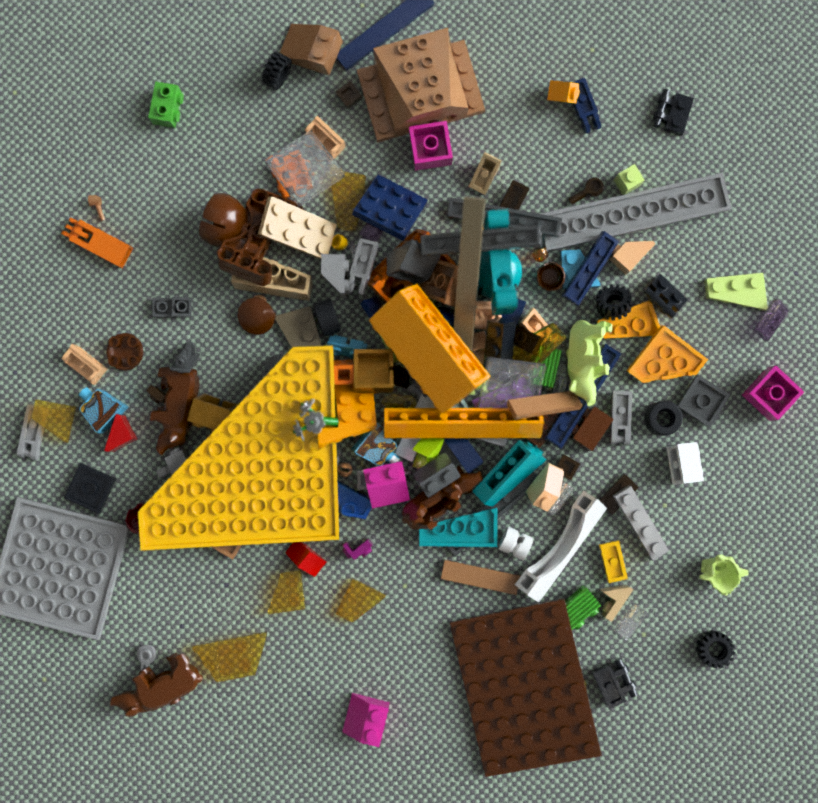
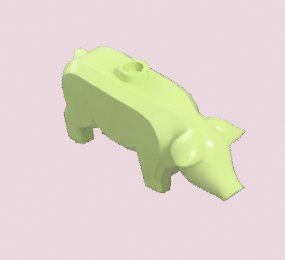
(585, 359)

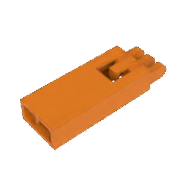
(100, 243)

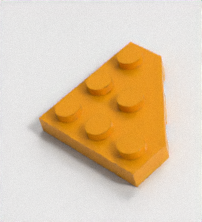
(666, 358)

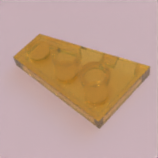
(346, 196)
(552, 339)

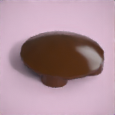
(256, 316)
(124, 351)

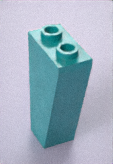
(509, 472)

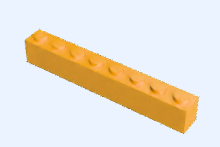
(459, 423)

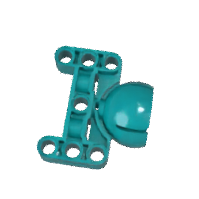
(499, 269)

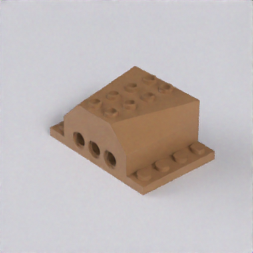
(419, 84)

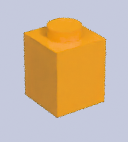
(563, 91)

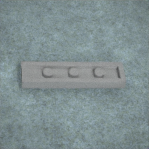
(640, 522)

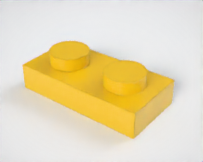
(613, 561)

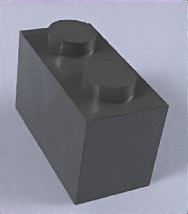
(436, 474)

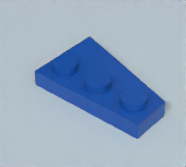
(352, 502)

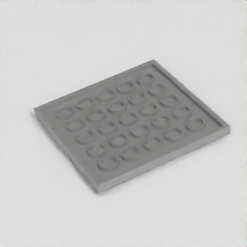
(60, 567)

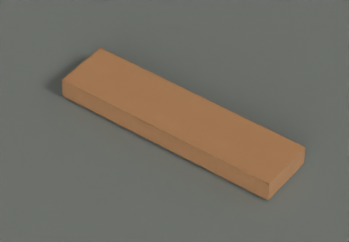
(543, 404)
(479, 577)

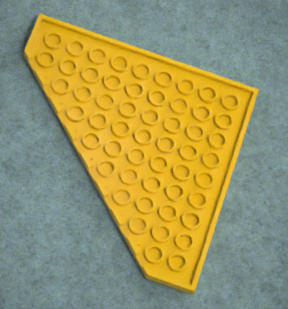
(252, 472)

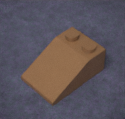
(312, 46)
(442, 283)

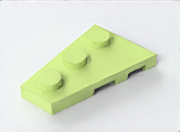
(739, 289)

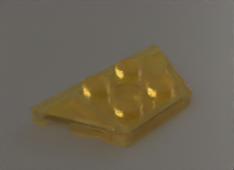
(233, 656)

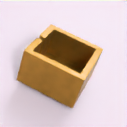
(373, 371)
(207, 412)

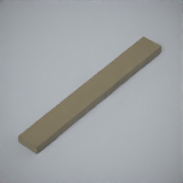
(469, 268)

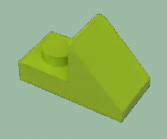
(427, 450)

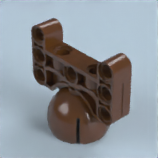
(237, 235)

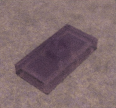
(771, 320)

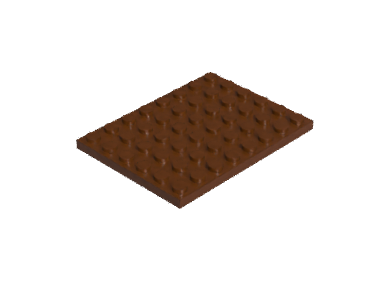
(525, 688)

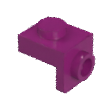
(363, 549)

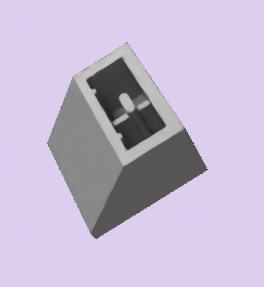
(335, 272)

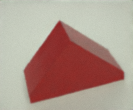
(120, 434)
(305, 558)

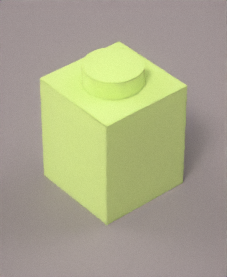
(629, 179)

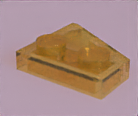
(54, 417)
(358, 600)

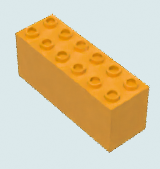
(428, 348)

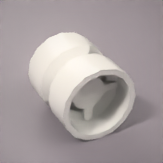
(515, 543)

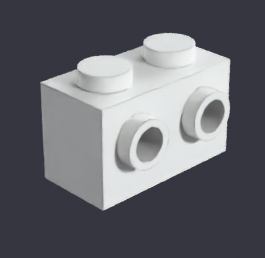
(685, 463)

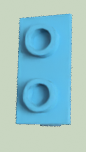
(341, 348)

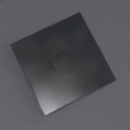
(90, 488)

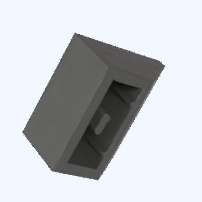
(409, 264)

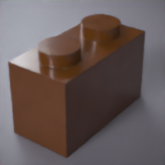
(591, 428)

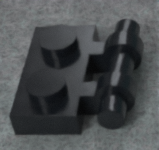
(678, 114)
(665, 296)
(608, 685)

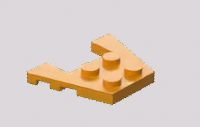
(355, 415)

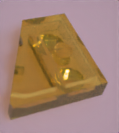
(288, 593)

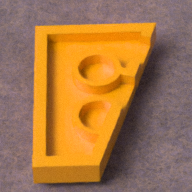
(638, 323)

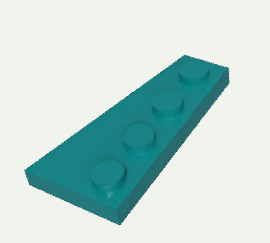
(463, 531)

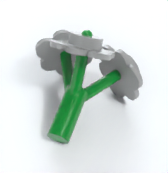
(313, 421)

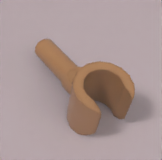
(95, 200)

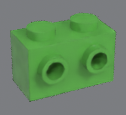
(165, 104)

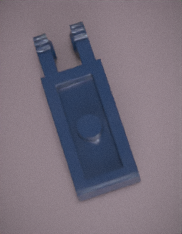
(586, 107)

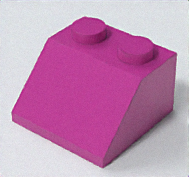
(386, 484)
(366, 719)

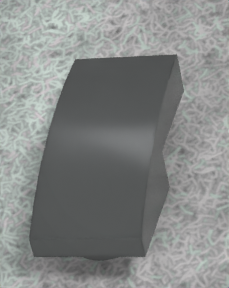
(171, 307)

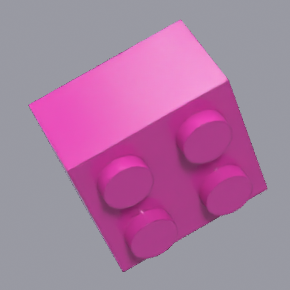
(430, 145)
(772, 393)

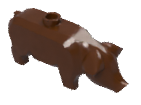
(176, 407)
(422, 511)
(161, 689)

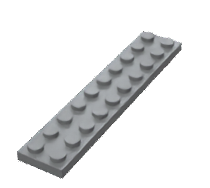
(640, 211)

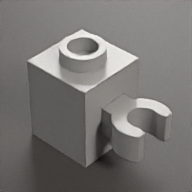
(174, 461)

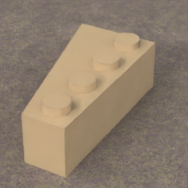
(284, 283)

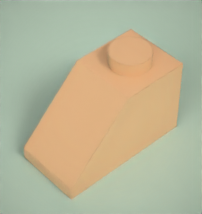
(629, 254)
(546, 487)

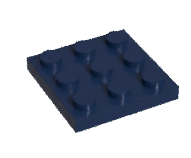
(390, 207)

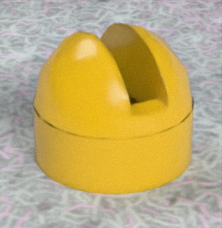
(339, 242)

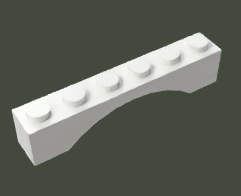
(582, 519)

